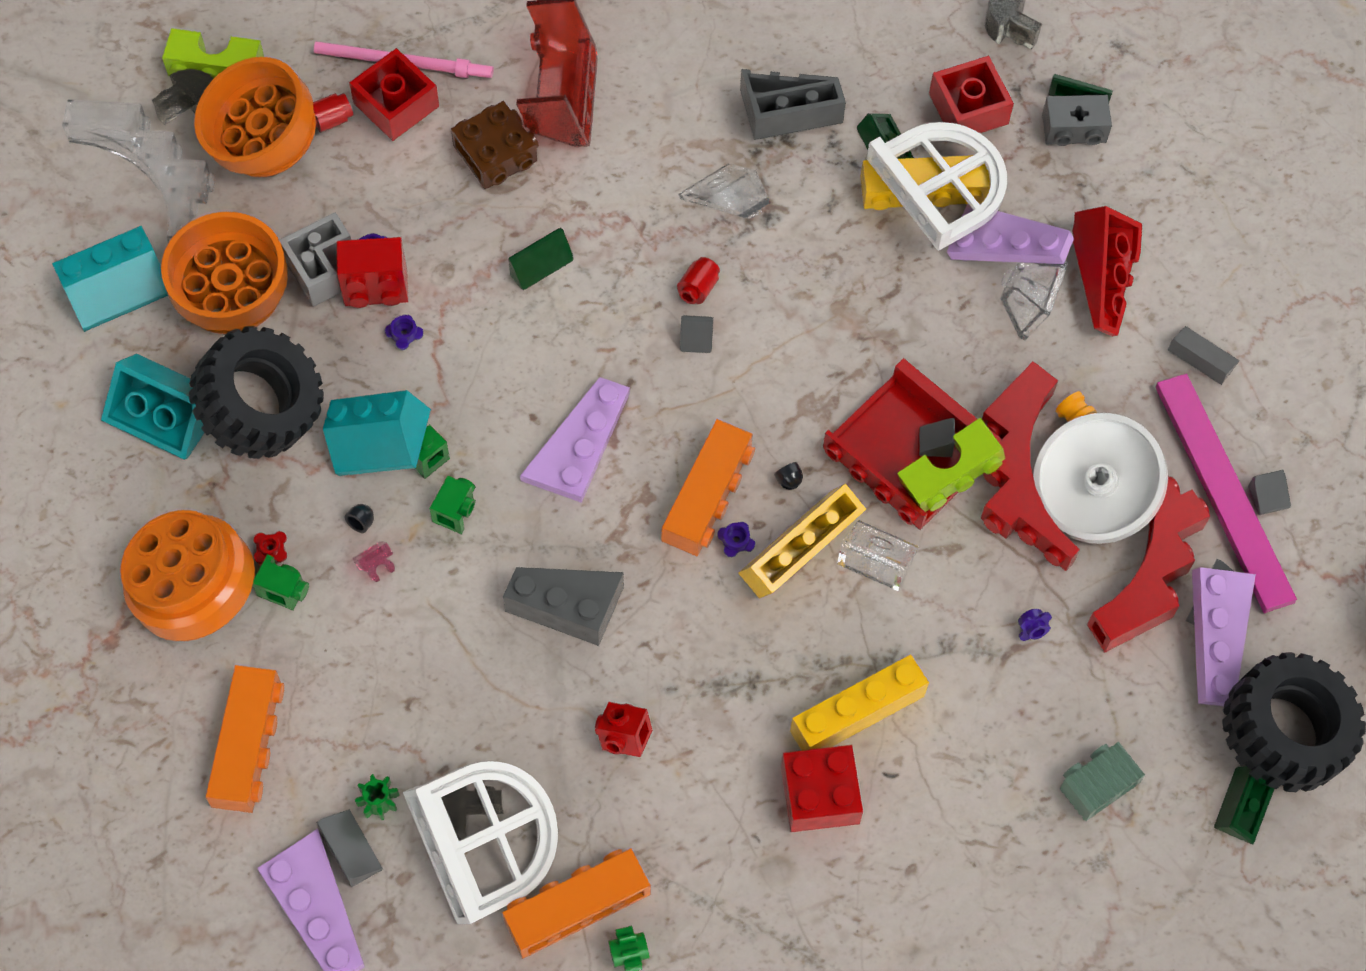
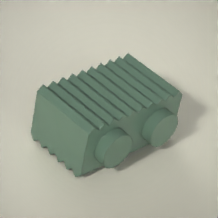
(1101, 780)

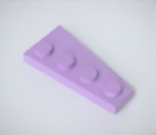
(1013, 240)
(577, 446)
(1220, 624)
(311, 899)

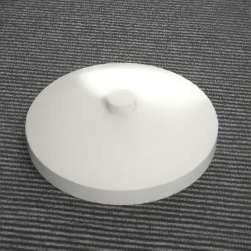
(1101, 477)

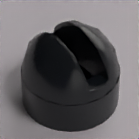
(789, 476)
(360, 517)

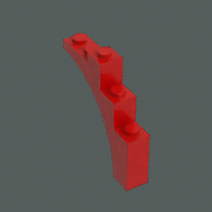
(1017, 501)
(1147, 598)

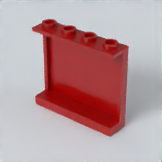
(885, 437)

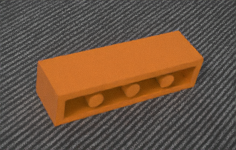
(707, 488)
(244, 739)
(576, 902)

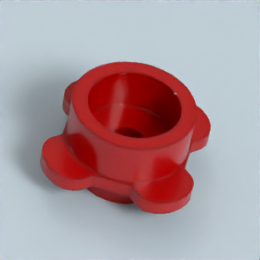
(263, 541)

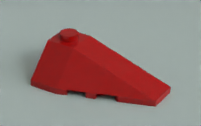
(1105, 252)

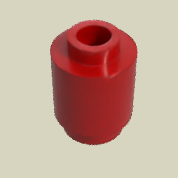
(332, 111)
(698, 281)

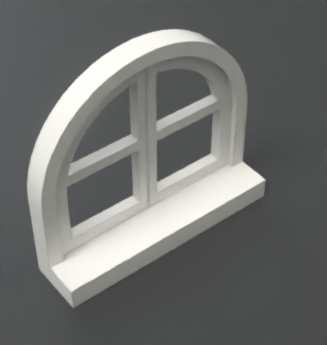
(913, 197)
(448, 852)

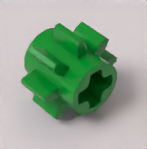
(378, 806)
(628, 949)

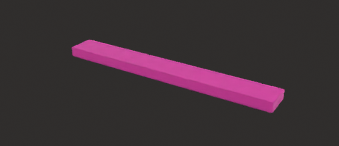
(1225, 493)

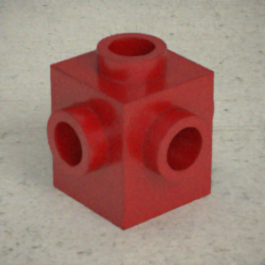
(623, 729)

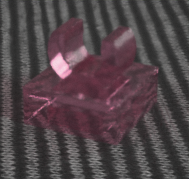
(373, 557)

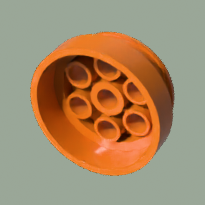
(256, 117)
(220, 240)
(186, 575)

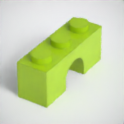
(187, 51)
(931, 485)

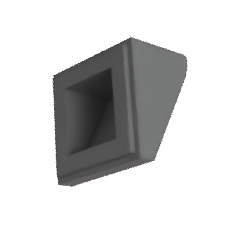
(696, 334)
(937, 438)
(1270, 492)

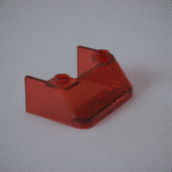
(565, 74)

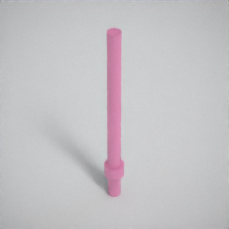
(460, 67)

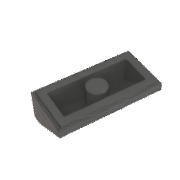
(1203, 355)
(349, 847)

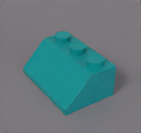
(111, 278)
(153, 405)
(375, 432)

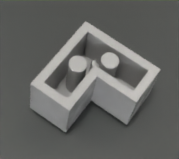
(312, 254)

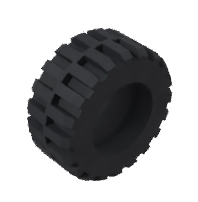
(233, 420)
(1323, 699)

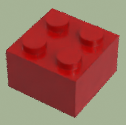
(394, 94)
(972, 95)
(372, 271)
(821, 788)

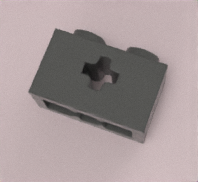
(1076, 119)

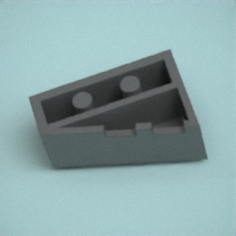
(790, 104)
(565, 599)

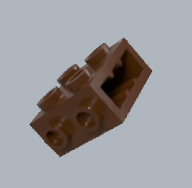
(495, 144)

